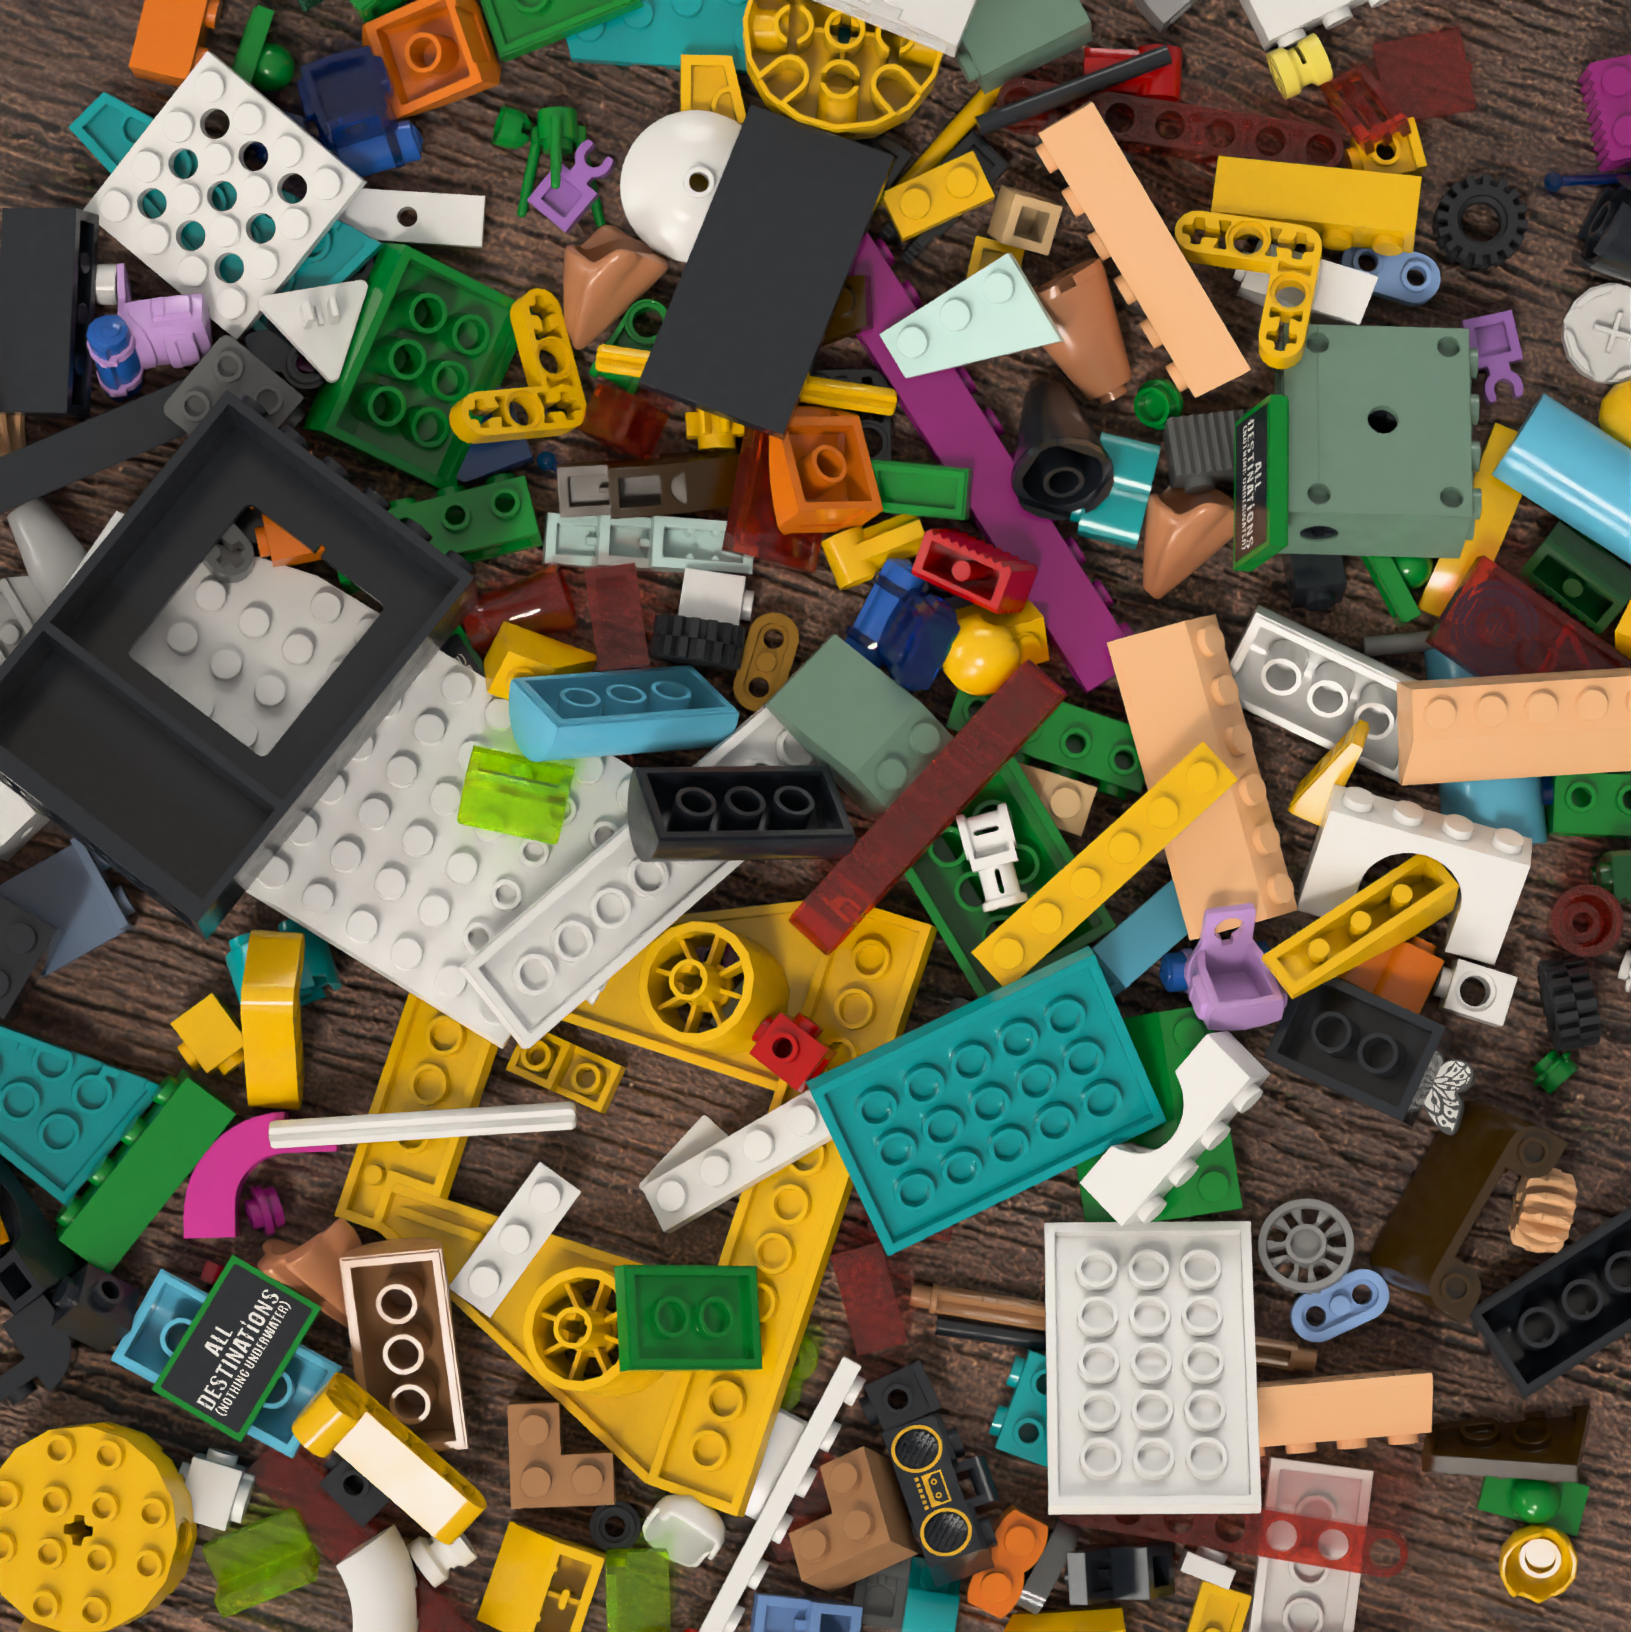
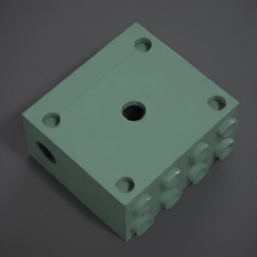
(1381, 441)

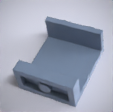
(76, 897)

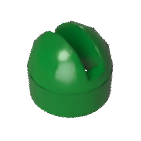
(508, 128)

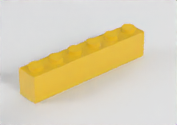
(1105, 865)

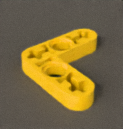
(1283, 271)
(543, 387)

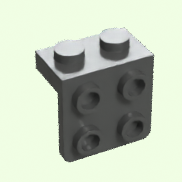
(237, 370)

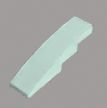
(650, 543)

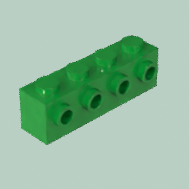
(473, 521)
(1072, 745)
(1591, 806)
(144, 1170)

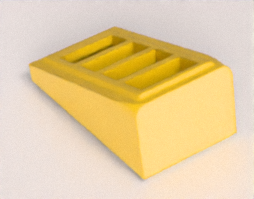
(1334, 768)

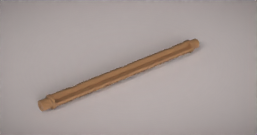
(1032, 1315)

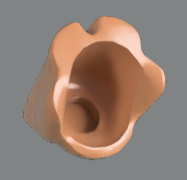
(605, 280)
(1183, 535)
(313, 1267)

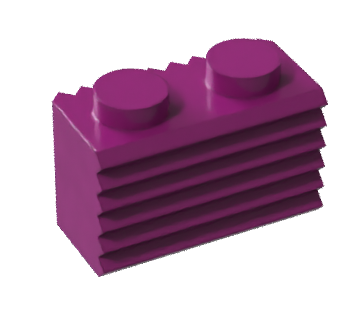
(1609, 109)

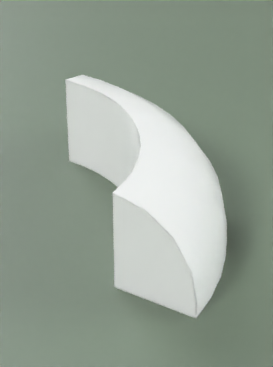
(381, 1584)

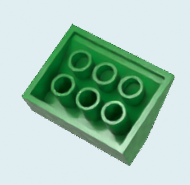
(413, 355)
(955, 893)
(1163, 1045)

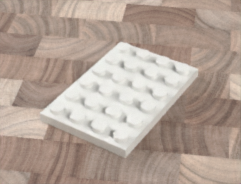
(1151, 1368)

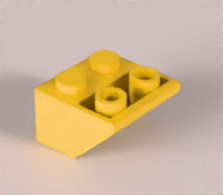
(540, 1583)

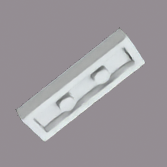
(514, 1239)

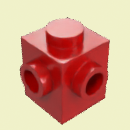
(792, 1049)

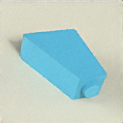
(1141, 939)

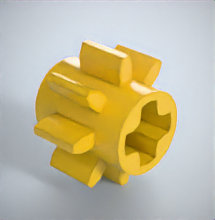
(712, 431)

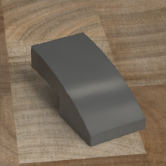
(884, 1596)

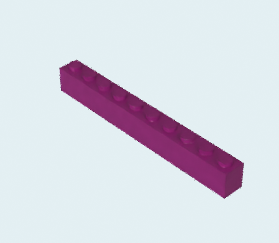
(964, 436)

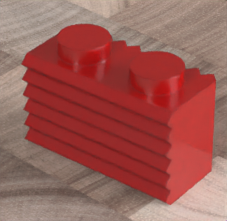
(974, 570)

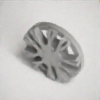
(1306, 1246)

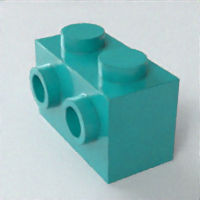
(1023, 1423)

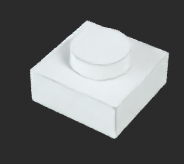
(1207, 1565)

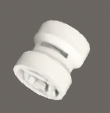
(437, 1558)

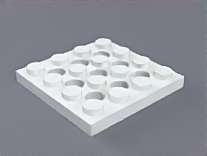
(151, 167)

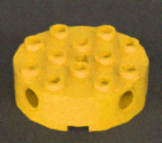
(831, 85)
(138, 1517)

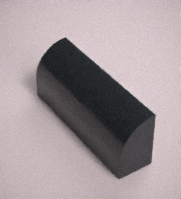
(46, 311)

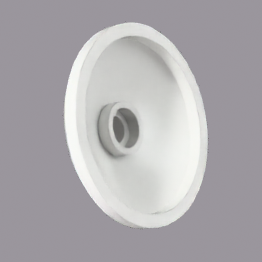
(658, 172)

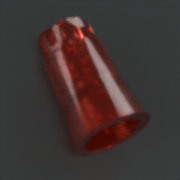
(534, 603)
(1602, 918)

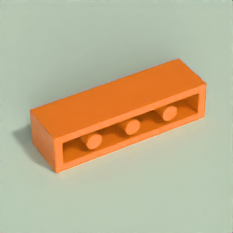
(172, 38)

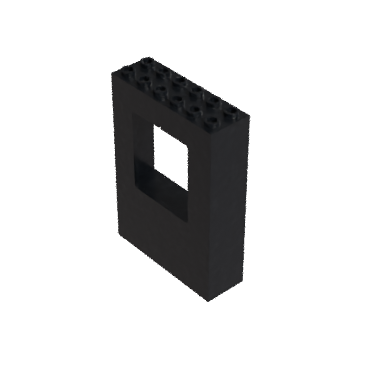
(137, 763)

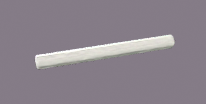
(422, 1124)

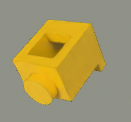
(1407, 158)

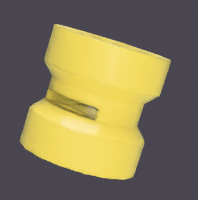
(1299, 66)

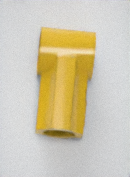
(861, 552)

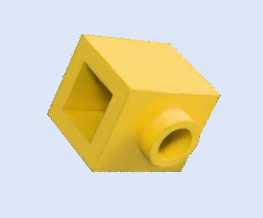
(210, 1036)

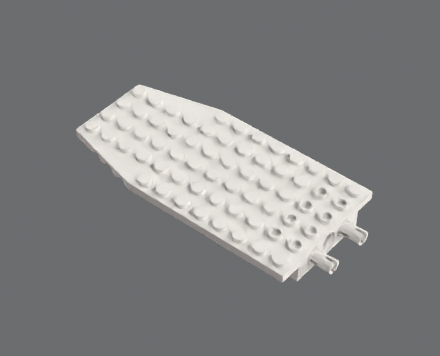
(382, 849)

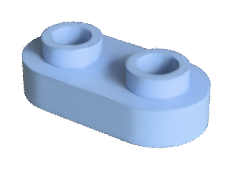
(1393, 275)
(1339, 1308)

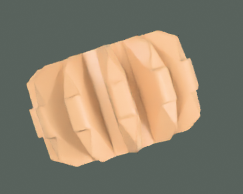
(1543, 1212)

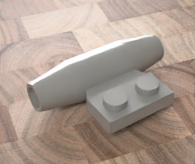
(50, 560)

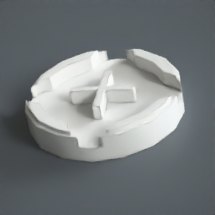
(1599, 334)

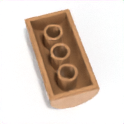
(406, 1336)

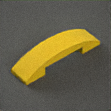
(1497, 511)

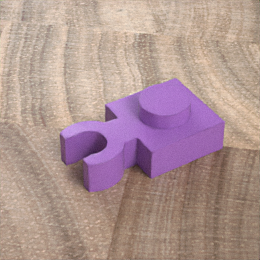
(575, 196)
(1497, 348)

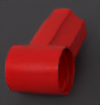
(1158, 84)

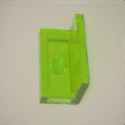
(515, 795)
(261, 1561)
(638, 1590)

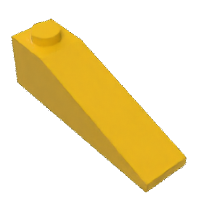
(1365, 925)

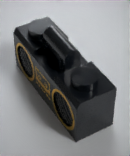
(945, 1523)

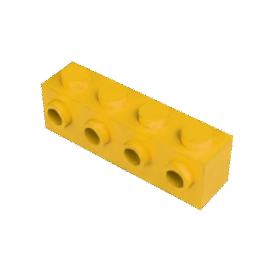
(1338, 203)

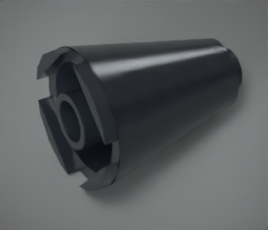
(1608, 233)
(1058, 456)

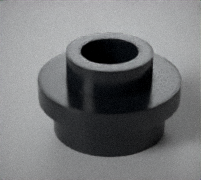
(603, 1537)

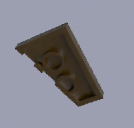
(1524, 1449)

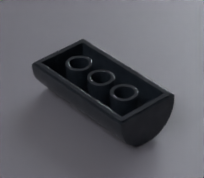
(737, 814)
(1560, 1309)

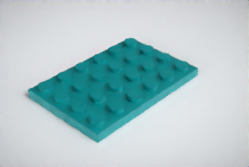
(987, 1100)

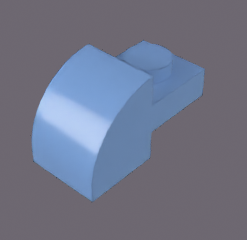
(803, 1614)

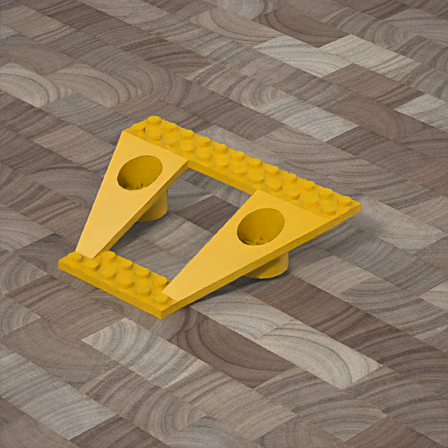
(682, 1428)

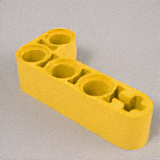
(273, 1019)
(389, 1456)

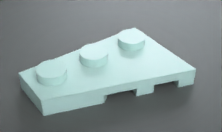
(972, 322)

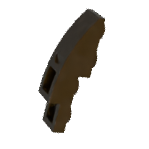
(648, 486)

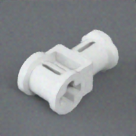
(992, 853)

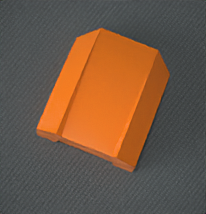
(433, 53)
(822, 473)

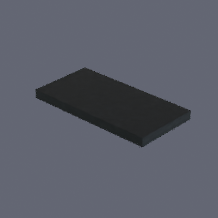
(766, 272)

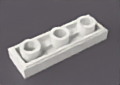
(441, 217)

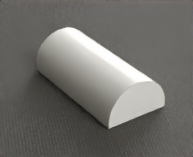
(1317, 687)

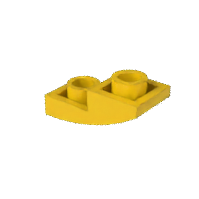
(568, 1071)

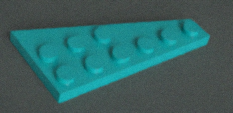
(666, 30)
(111, 130)
(62, 1110)

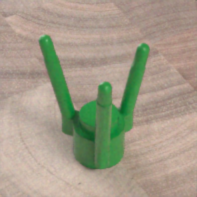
(557, 133)

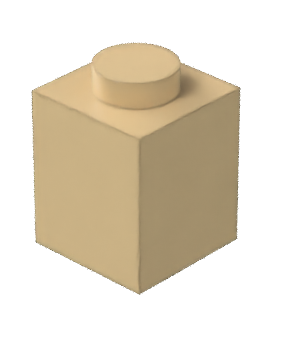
(1024, 220)

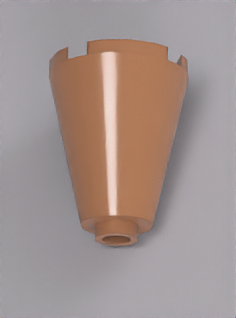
(1087, 320)

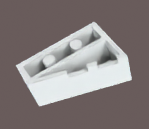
(927, 22)

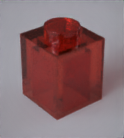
(623, 422)

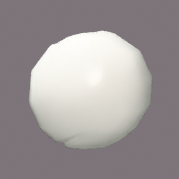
(685, 1529)

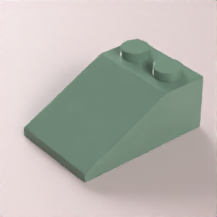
(858, 724)

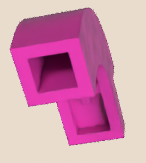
(220, 1175)

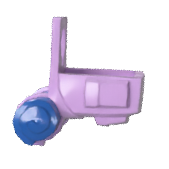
(146, 335)
(1226, 977)

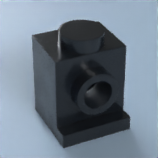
(908, 1378)

